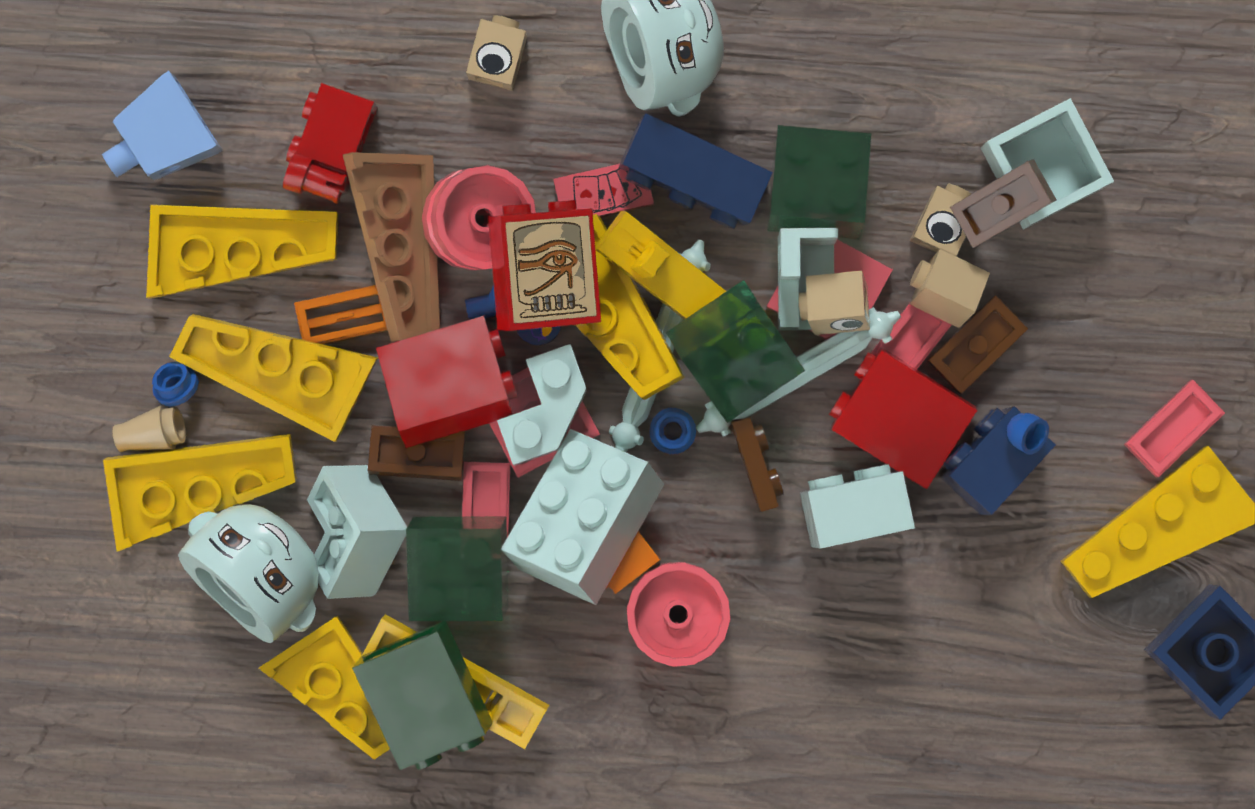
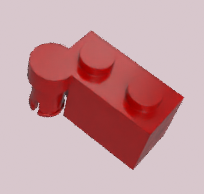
(334, 127)

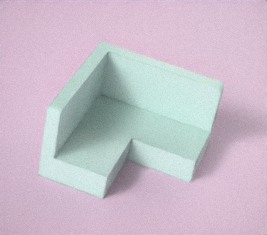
(801, 254)
(359, 529)

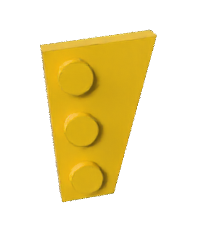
(322, 678)

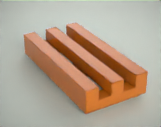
(306, 324)

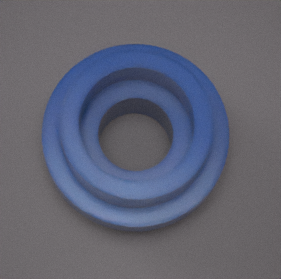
(174, 384)
(657, 431)

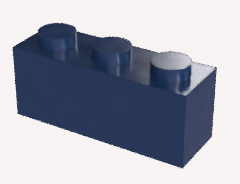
(694, 172)

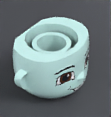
(664, 50)
(253, 569)

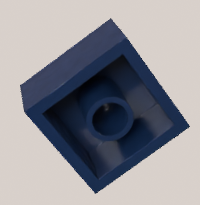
(990, 466)
(1209, 651)

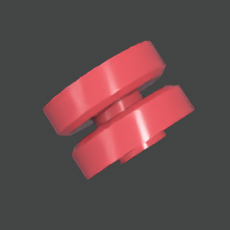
(452, 208)
(673, 641)

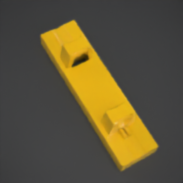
(657, 266)
(511, 709)

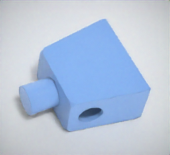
(161, 132)

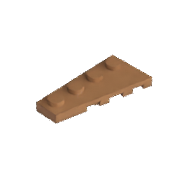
(390, 207)

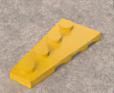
(223, 245)
(628, 330)
(286, 374)
(171, 487)
(1174, 518)

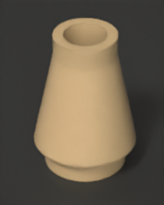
(153, 430)

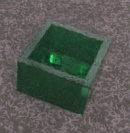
(819, 180)
(735, 351)
(457, 568)

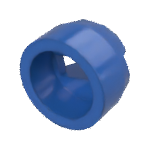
(1027, 432)

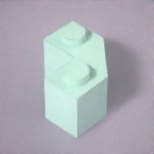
(544, 427)

